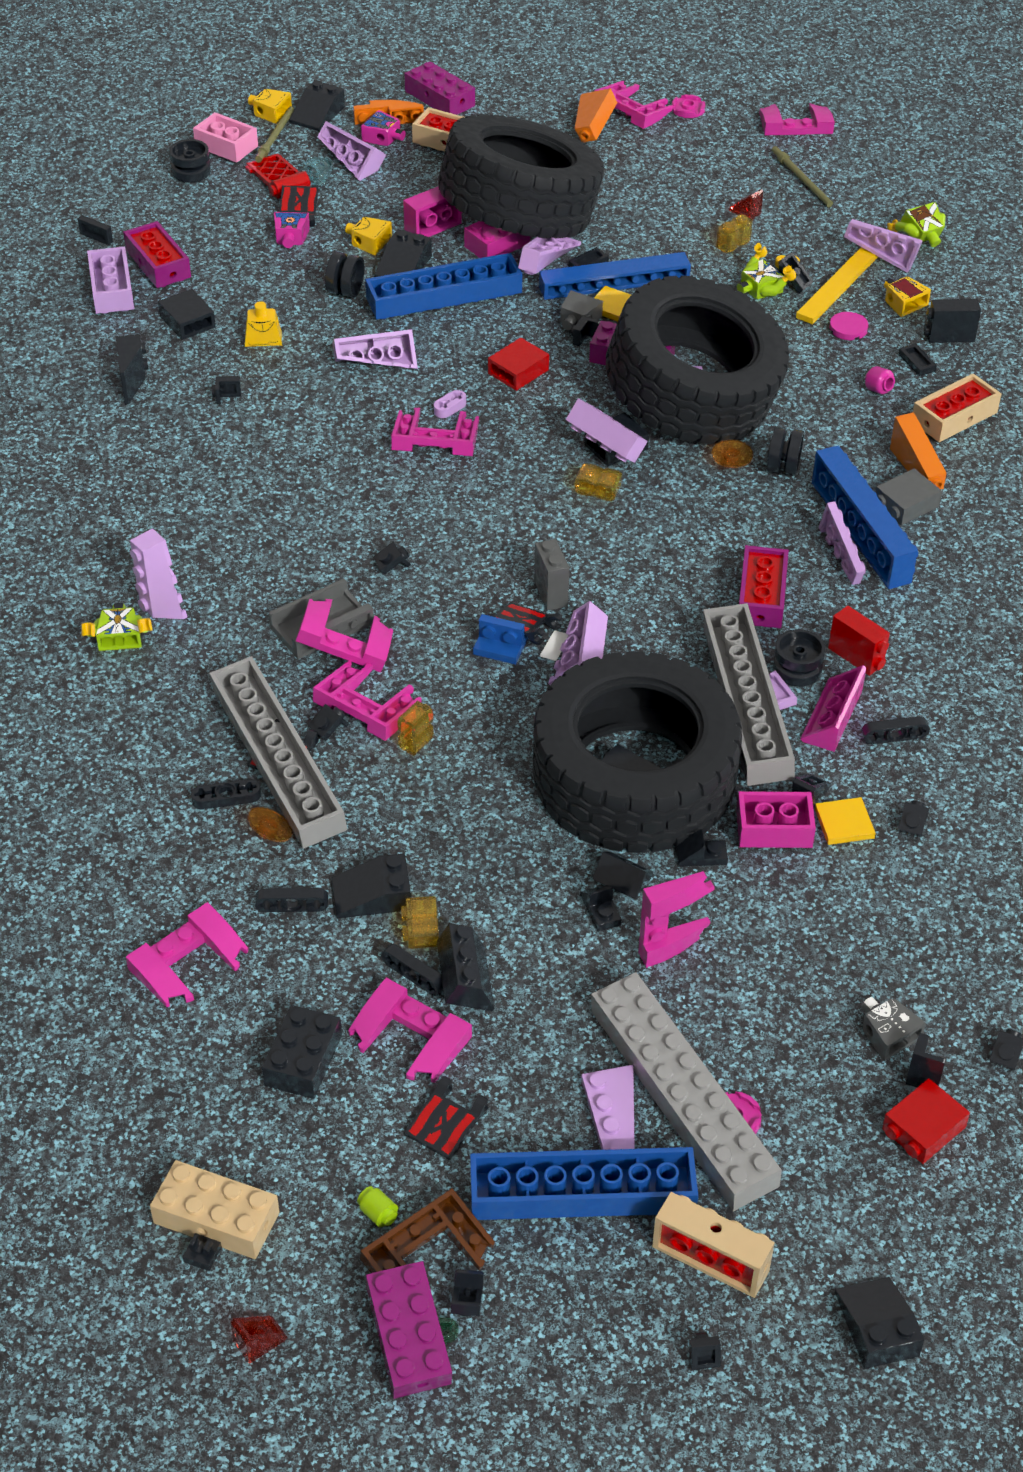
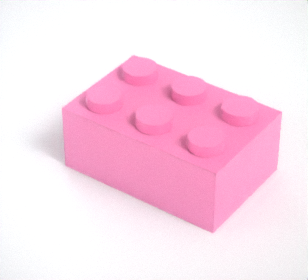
(226, 136)

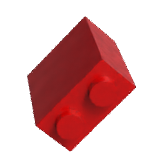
(518, 364)
(858, 640)
(925, 1121)

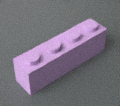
(354, 153)
(543, 251)
(383, 349)
(606, 430)
(155, 577)
(585, 638)

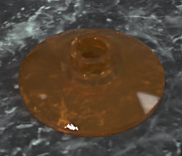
(732, 453)
(269, 824)

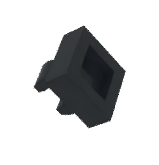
(202, 1252)
(704, 1351)

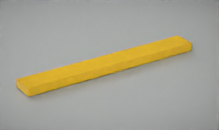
(836, 286)

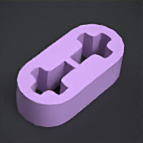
(449, 404)

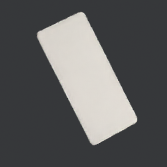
(552, 648)

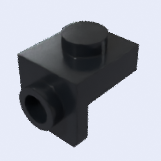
(584, 328)
(226, 387)
(391, 557)
(327, 721)
(913, 818)
(1007, 1049)
(467, 1292)

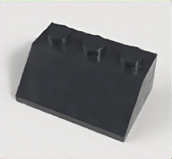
(464, 968)

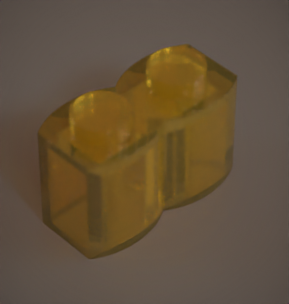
(734, 233)
(598, 482)
(415, 728)
(421, 922)

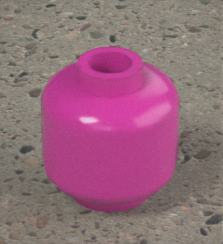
(879, 380)

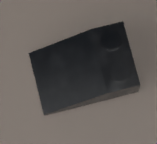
(318, 104)
(405, 253)
(131, 364)
(372, 887)
(880, 1322)

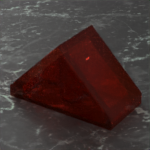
(749, 206)
(256, 1335)

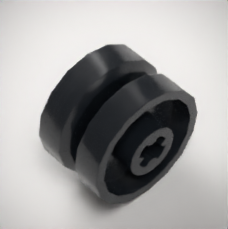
(190, 160)
(344, 274)
(784, 450)
(799, 657)

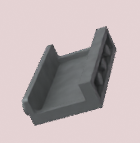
(345, 616)

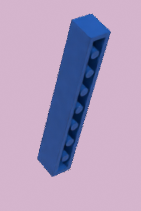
(614, 274)

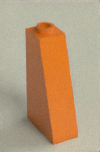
(593, 113)
(914, 449)

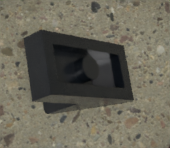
(802, 278)
(811, 784)
(697, 852)
(601, 907)

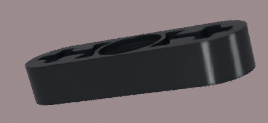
(911, 729)
(219, 801)
(275, 900)
(412, 969)

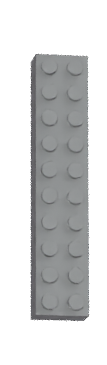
(745, 677)
(278, 752)
(686, 1092)

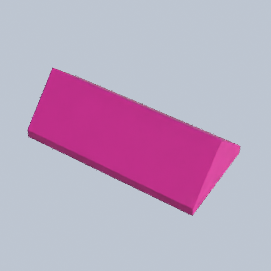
(834, 709)

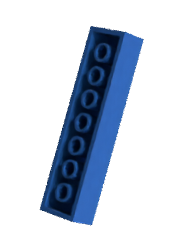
(443, 286)
(866, 517)
(579, 1182)

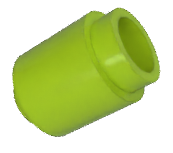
(377, 1206)

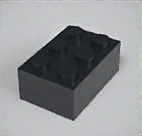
(302, 1051)

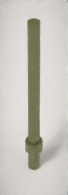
(264, 149)
(784, 158)

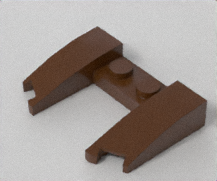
(444, 1214)

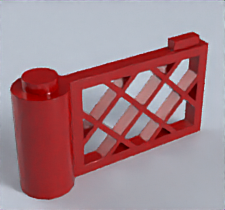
(289, 177)

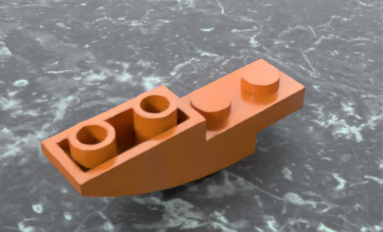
(403, 110)

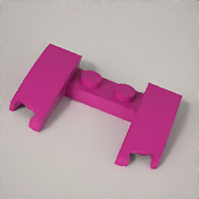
(640, 114)
(821, 122)
(407, 433)
(314, 634)
(339, 692)
(203, 926)
(658, 941)
(445, 1034)

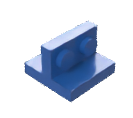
(500, 639)

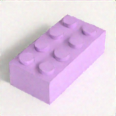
(110, 280)

